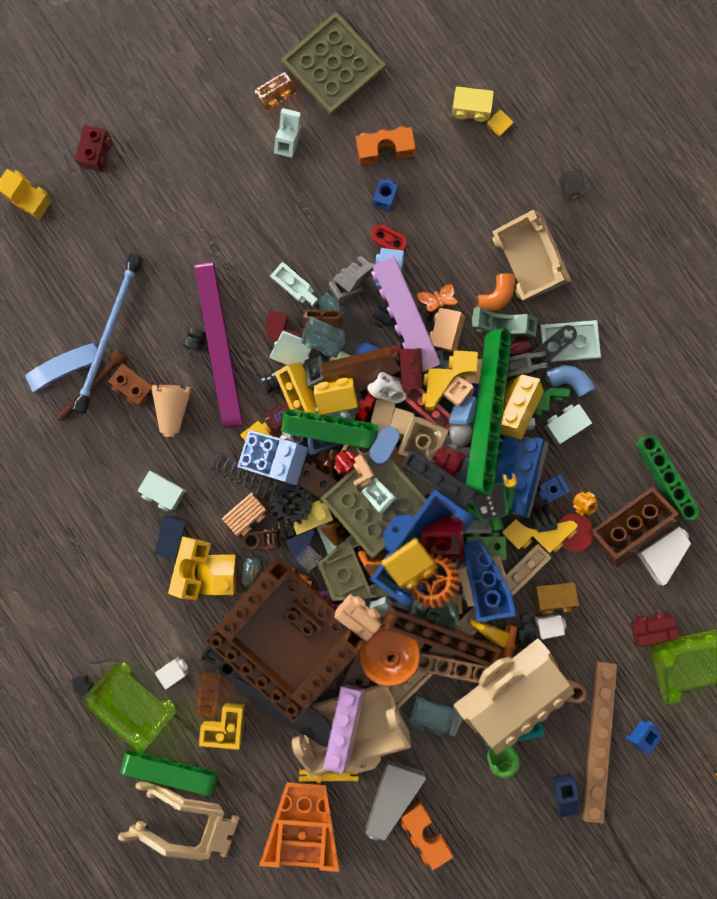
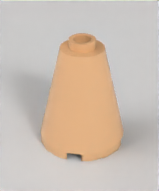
(170, 407)

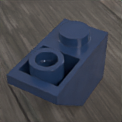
(565, 795)

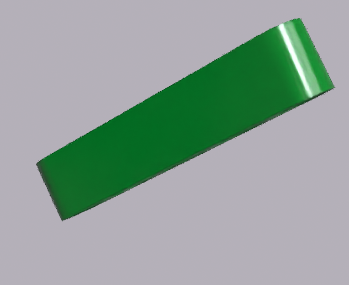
(329, 428)
(675, 481)
(169, 773)

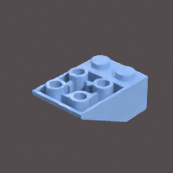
(273, 457)

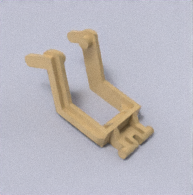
(214, 837)

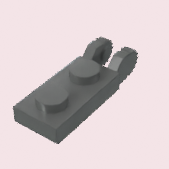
(522, 364)

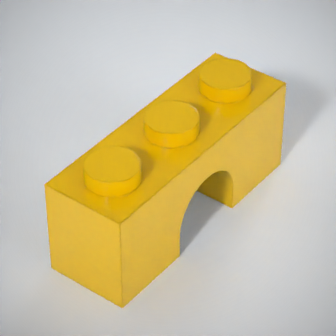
(183, 582)

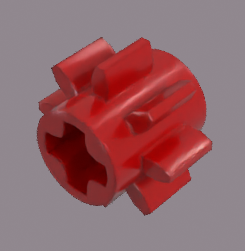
(345, 461)

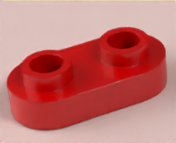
(389, 238)

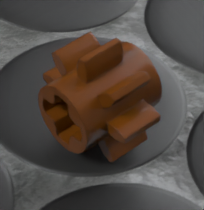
(326, 460)

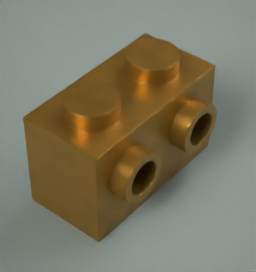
(555, 598)

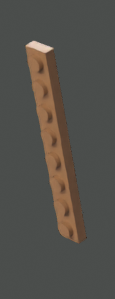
(599, 742)

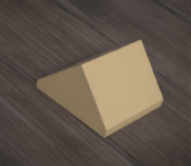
(423, 437)

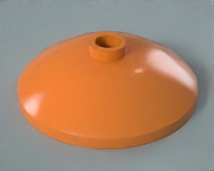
(379, 648)

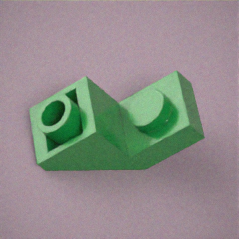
(556, 394)

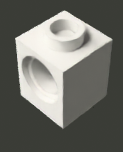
(550, 625)
(172, 672)

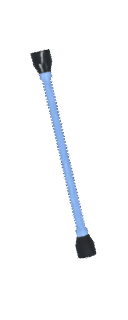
(81, 402)

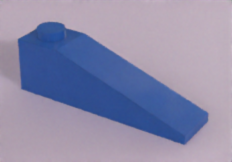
(489, 590)

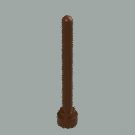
(116, 359)

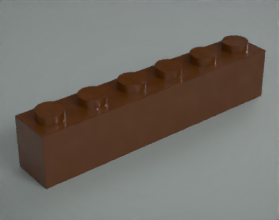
(441, 636)

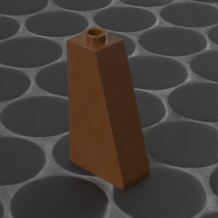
(362, 367)

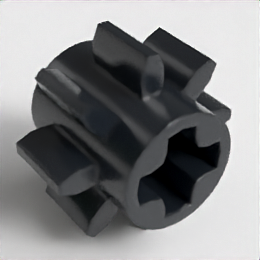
(382, 316)

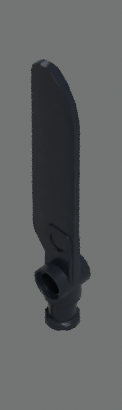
(310, 723)

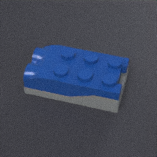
(525, 460)

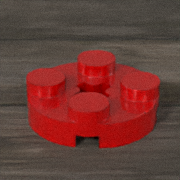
(366, 407)

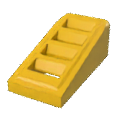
(492, 633)

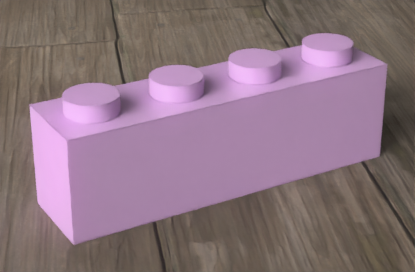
(344, 728)

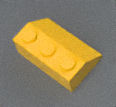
(520, 403)

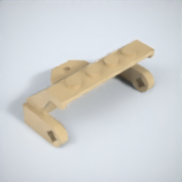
(515, 696)
(377, 734)

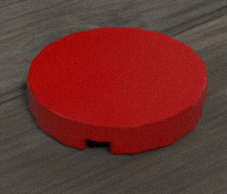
(582, 537)

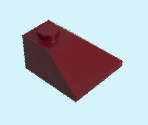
(444, 537)

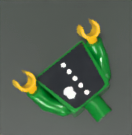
(495, 504)

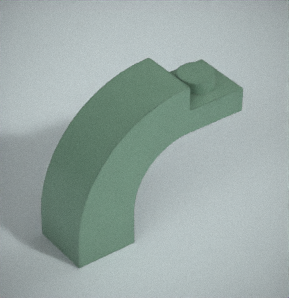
(518, 325)

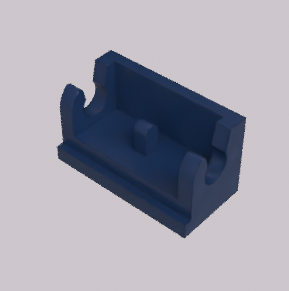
(169, 537)

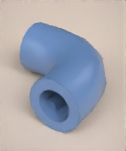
(569, 375)

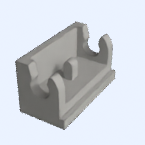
(353, 274)

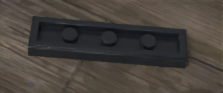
(439, 479)

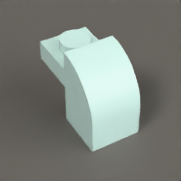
(288, 133)

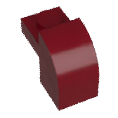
(275, 324)

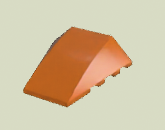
(302, 830)

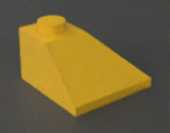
(217, 575)

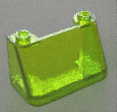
(685, 664)
(128, 707)

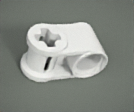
(387, 388)

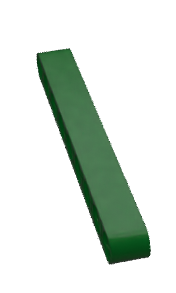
(489, 411)

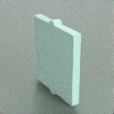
(289, 349)

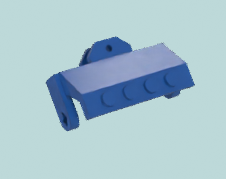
(410, 528)

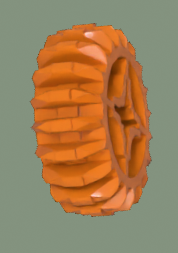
(441, 581)

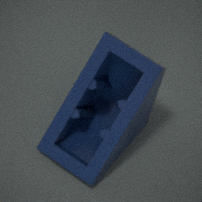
(299, 543)

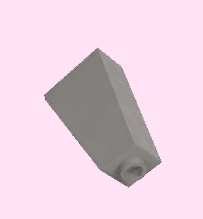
(393, 796)

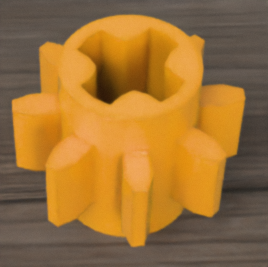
(585, 503)

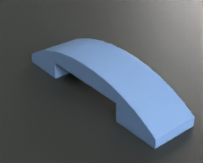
(61, 366)

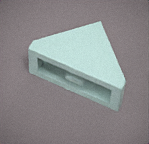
(379, 495)

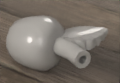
(459, 435)

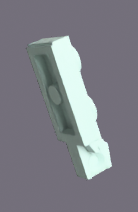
(294, 284)

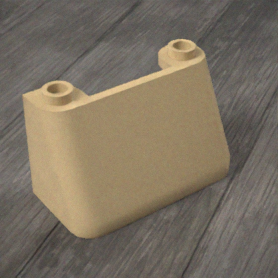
(531, 255)

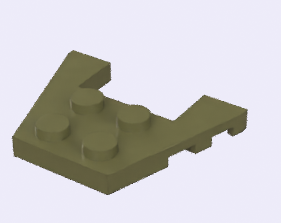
(344, 574)

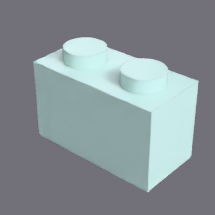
(567, 424)
(161, 490)

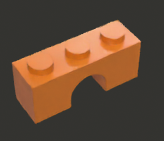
(399, 140)
(434, 850)

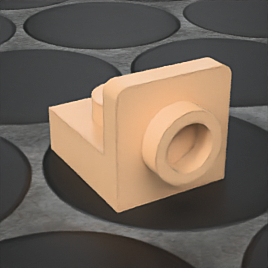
(458, 390)
(363, 467)

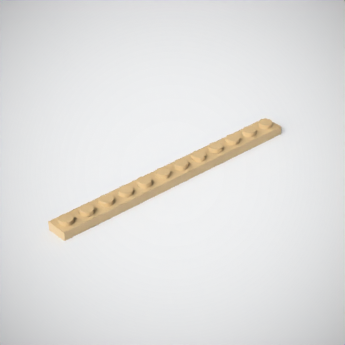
(516, 578)

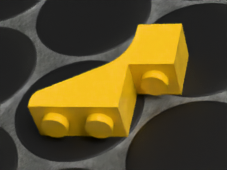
(437, 380)
(550, 540)

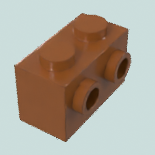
(132, 385)

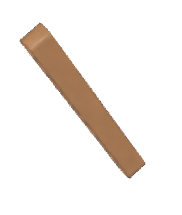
(471, 668)

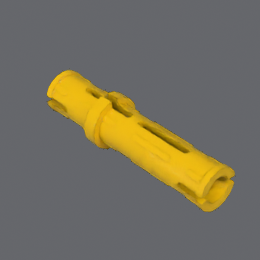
(327, 776)

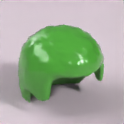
(505, 763)

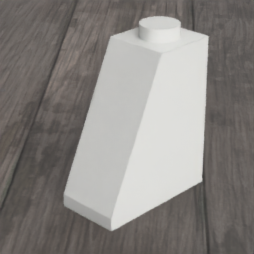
(665, 554)

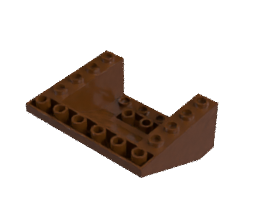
(285, 640)

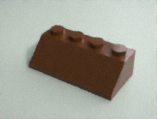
(635, 526)

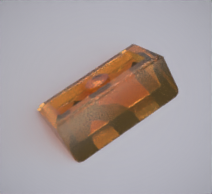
(275, 90)

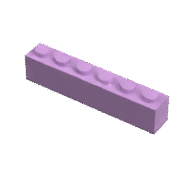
(404, 310)

